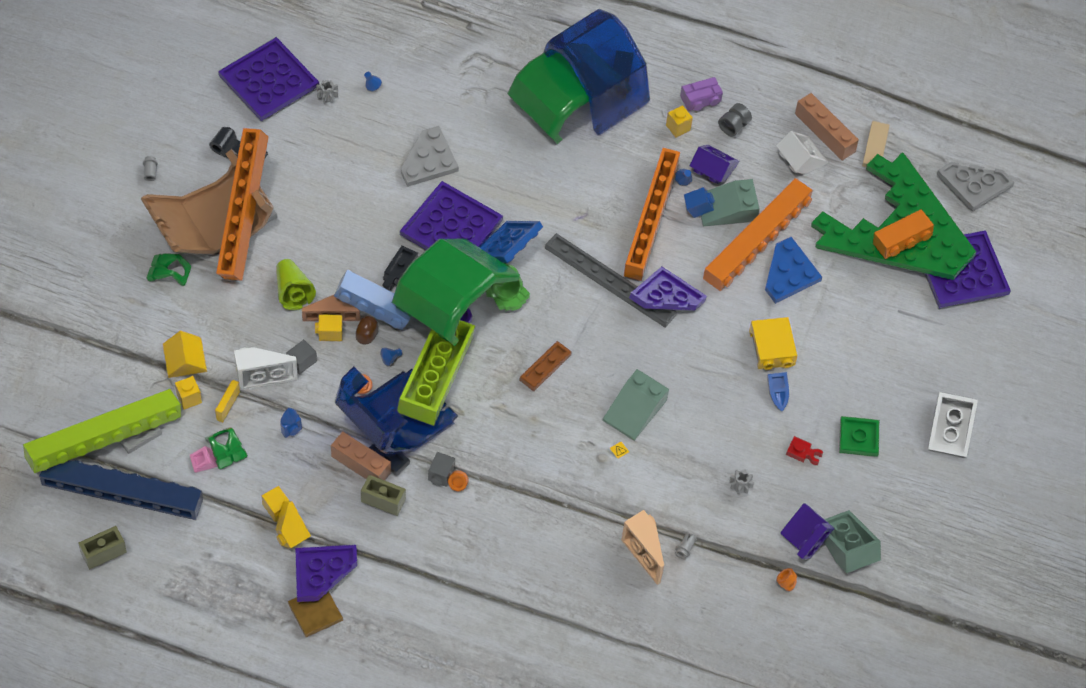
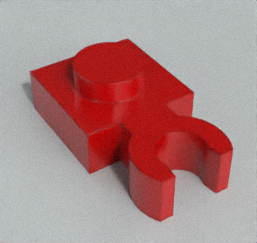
(801, 450)

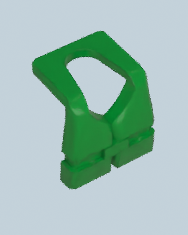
(160, 268)
(227, 453)

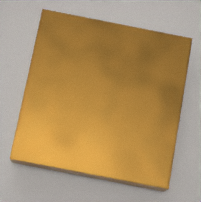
(315, 615)

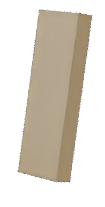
(876, 141)

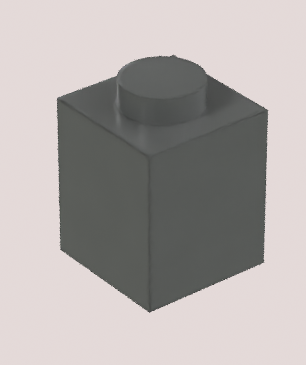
(304, 354)
(441, 469)

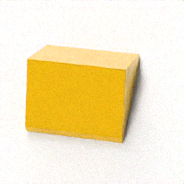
(184, 355)

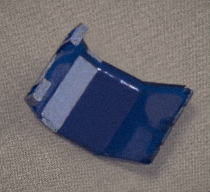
(606, 65)
(378, 414)

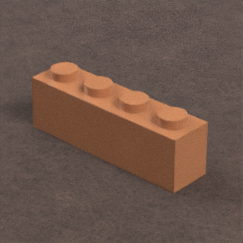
(826, 126)

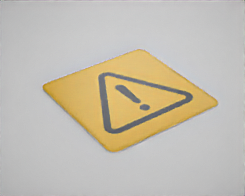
(619, 450)

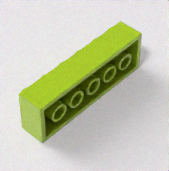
(434, 374)

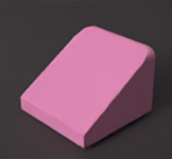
(203, 459)

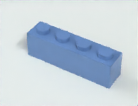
(371, 299)

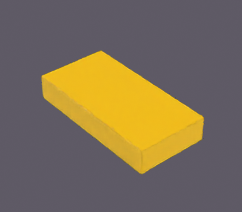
(227, 401)

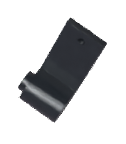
(225, 141)

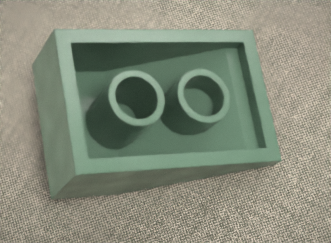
(733, 204)
(636, 404)
(852, 542)

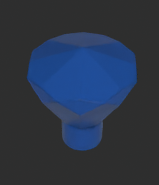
(372, 81)
(683, 177)
(389, 355)

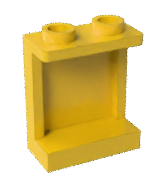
(773, 343)

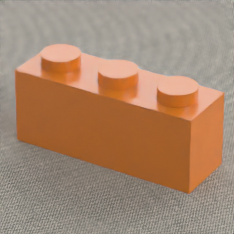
(903, 234)

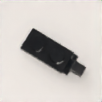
(398, 266)

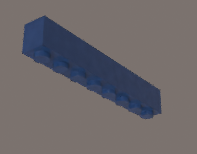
(124, 488)

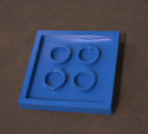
(511, 239)

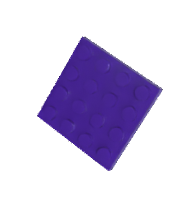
(268, 78)
(450, 216)
(977, 281)

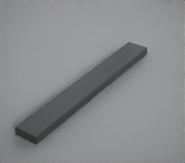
(604, 276)

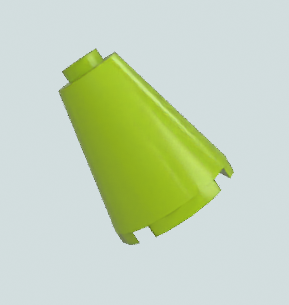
(293, 286)

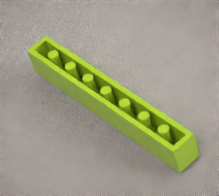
(101, 431)

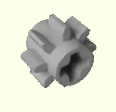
(327, 91)
(741, 481)

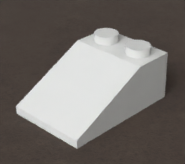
(263, 367)
(952, 424)

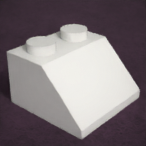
(801, 153)

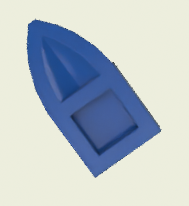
(779, 389)
(290, 423)

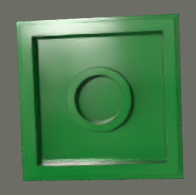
(859, 436)

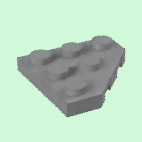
(428, 158)
(974, 183)

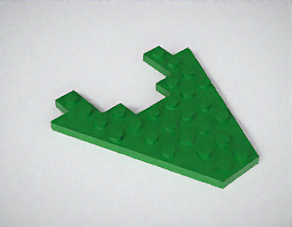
(941, 255)

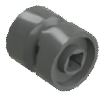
(735, 119)

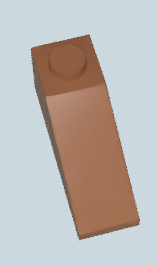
(330, 306)

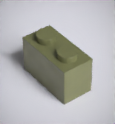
(383, 495)
(102, 547)

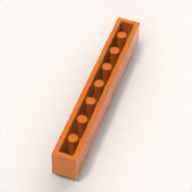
(242, 204)
(651, 214)
(758, 235)

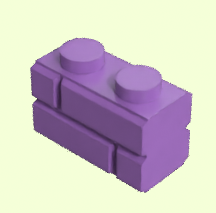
(701, 94)

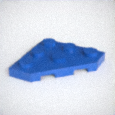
(790, 271)

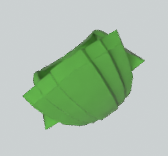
(509, 294)

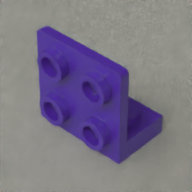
(807, 531)

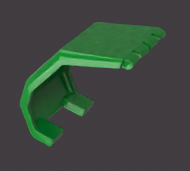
(548, 92)
(446, 282)

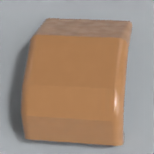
(199, 218)

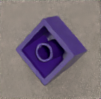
(713, 163)

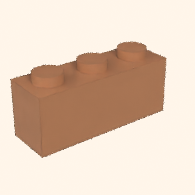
(359, 457)

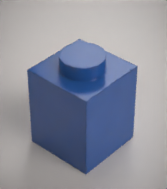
(699, 202)

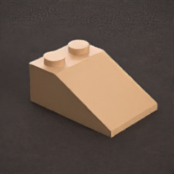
(642, 540)

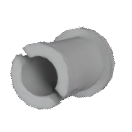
(150, 168)
(685, 546)

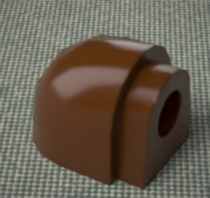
(366, 330)

